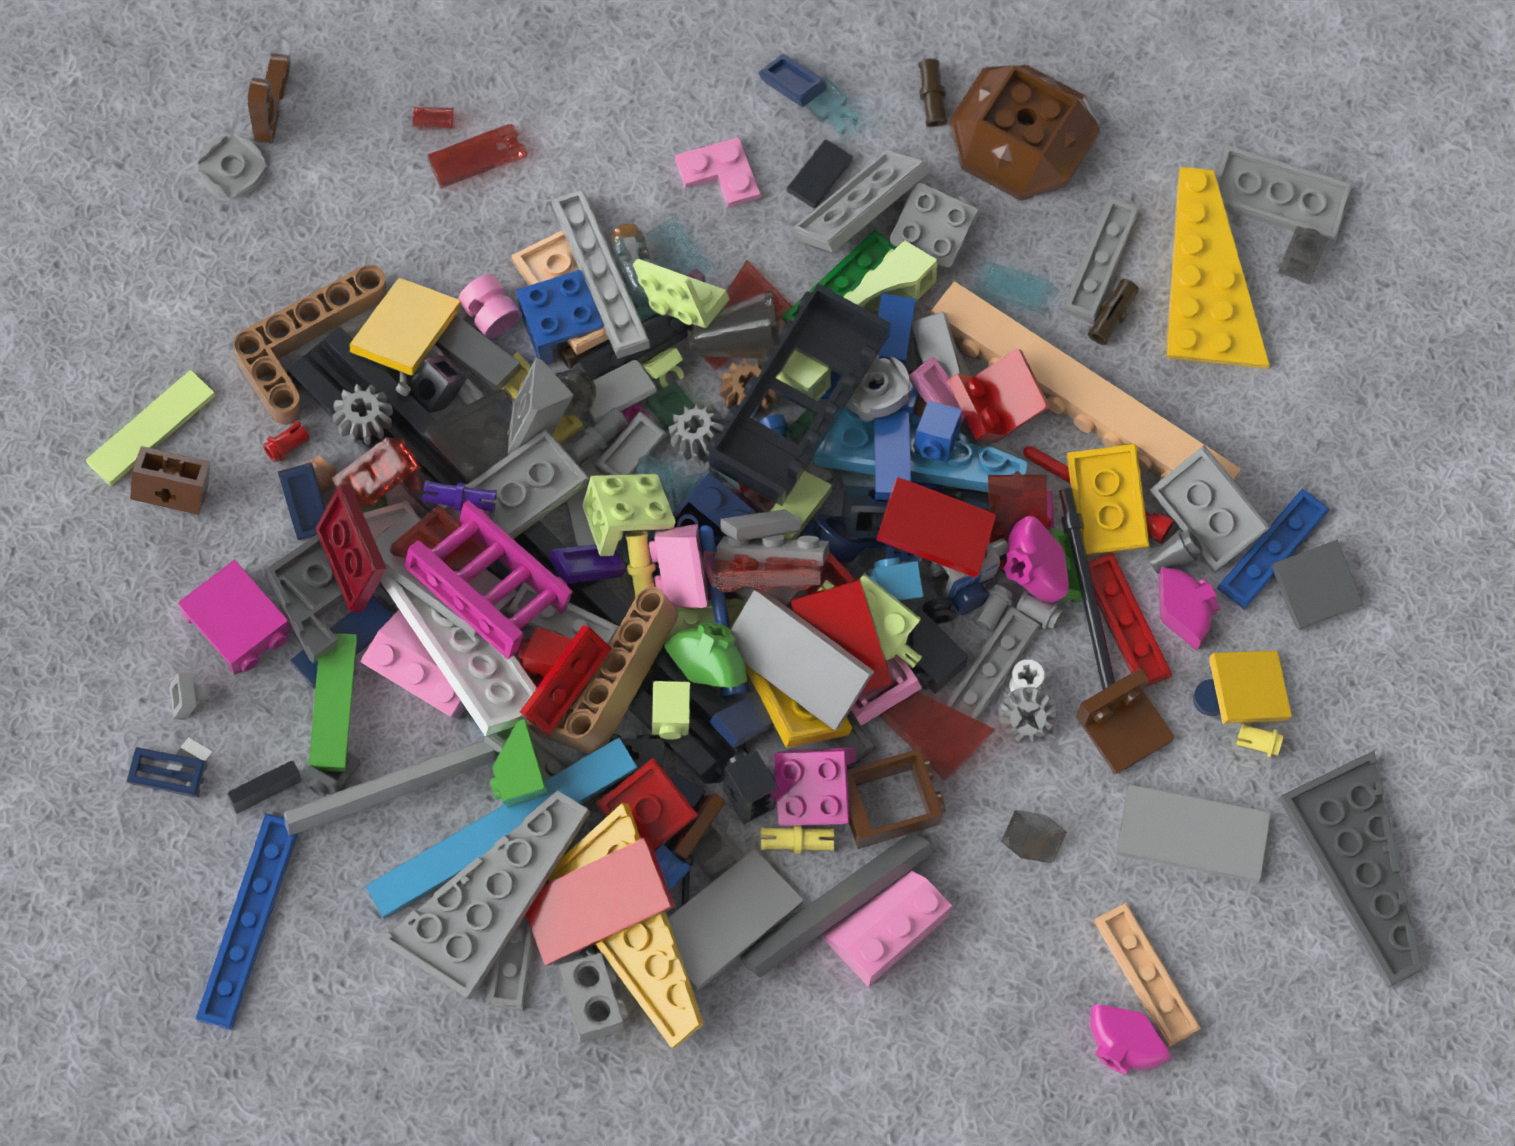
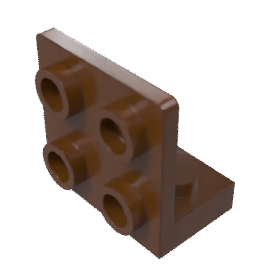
(1124, 722)

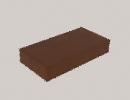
(689, 836)

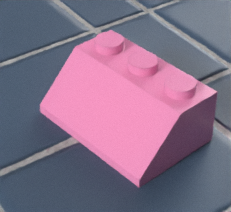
(405, 661)
(888, 926)

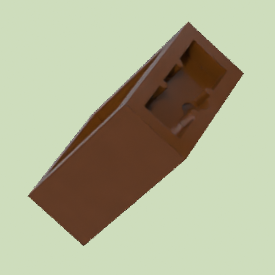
(922, 774)

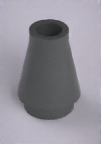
(1176, 551)

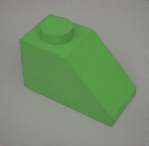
(518, 769)

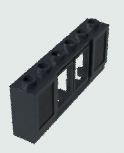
(828, 332)

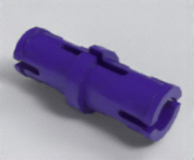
(458, 495)

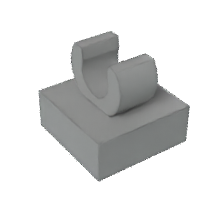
(186, 695)

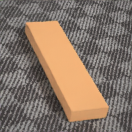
(1147, 975)

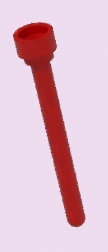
(1157, 525)

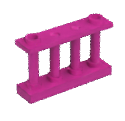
(477, 608)

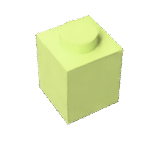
(670, 709)

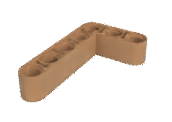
(300, 332)
(614, 684)

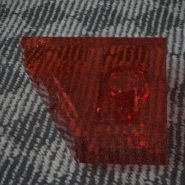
(432, 531)

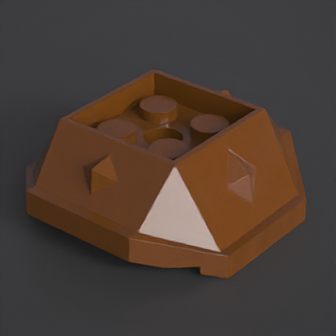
(1018, 156)

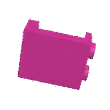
(235, 617)

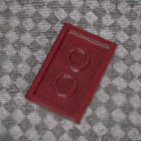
(350, 548)

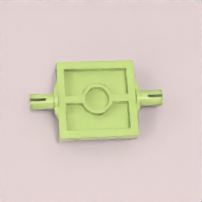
(891, 620)

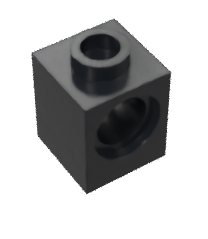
(447, 382)

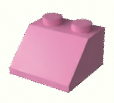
(681, 566)

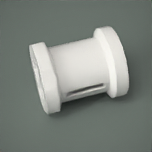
(1033, 672)

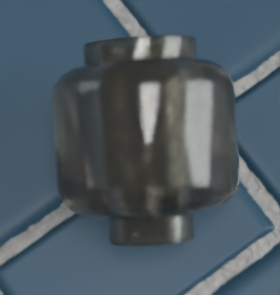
(581, 387)

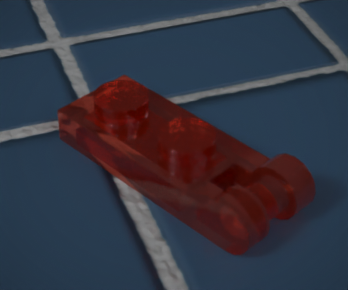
(476, 155)

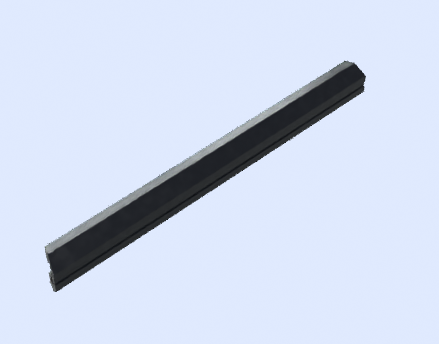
(333, 367)

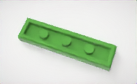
(333, 706)

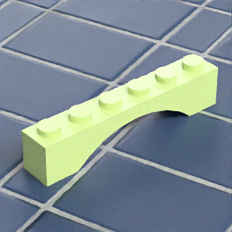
(902, 273)

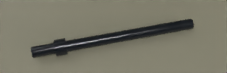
(1073, 525)

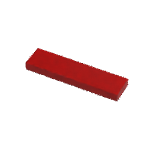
(1127, 620)

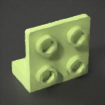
(680, 295)
(625, 504)

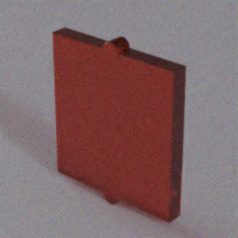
(1016, 498)

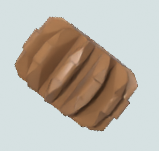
(735, 383)

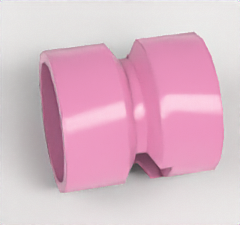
(487, 303)

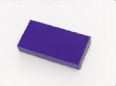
(585, 564)

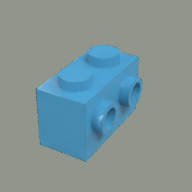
(898, 579)

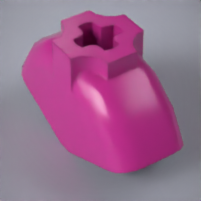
(1036, 561)
(1186, 605)
(1126, 1039)

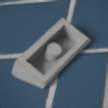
(621, 389)

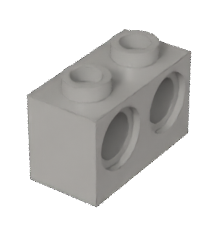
(585, 999)

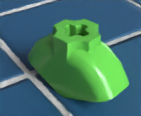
(708, 655)

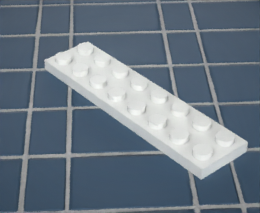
(481, 676)

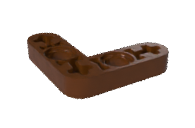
(265, 97)

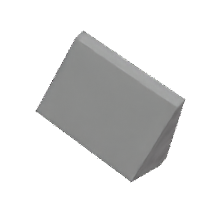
(537, 405)

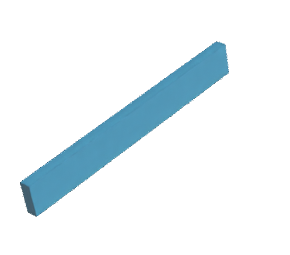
(447, 858)

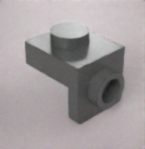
(330, 782)

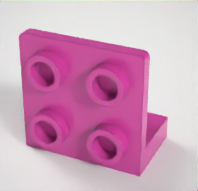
(813, 785)

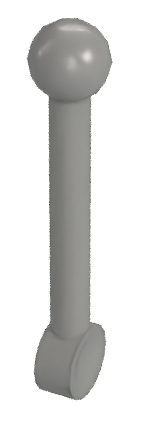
(402, 387)

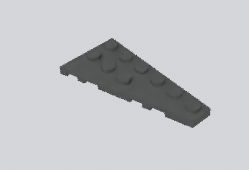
(1354, 848)

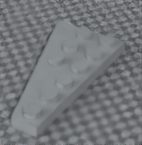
(479, 909)

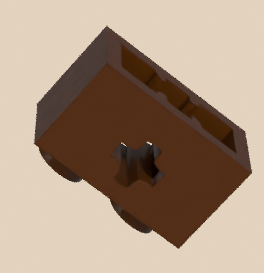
(170, 480)

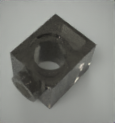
(1300, 266)

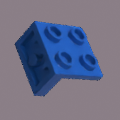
(557, 312)

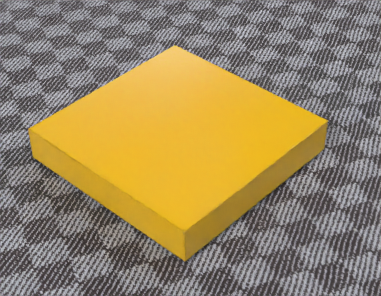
(1250, 687)

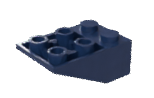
(709, 502)

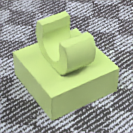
(663, 363)

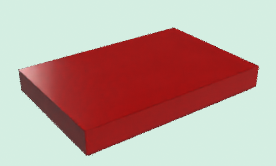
(936, 527)
(847, 620)

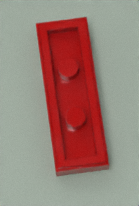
(565, 680)

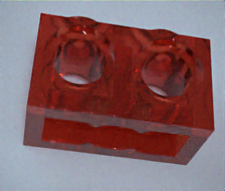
(379, 470)

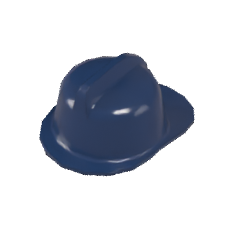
(841, 546)

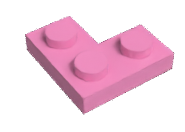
(723, 162)

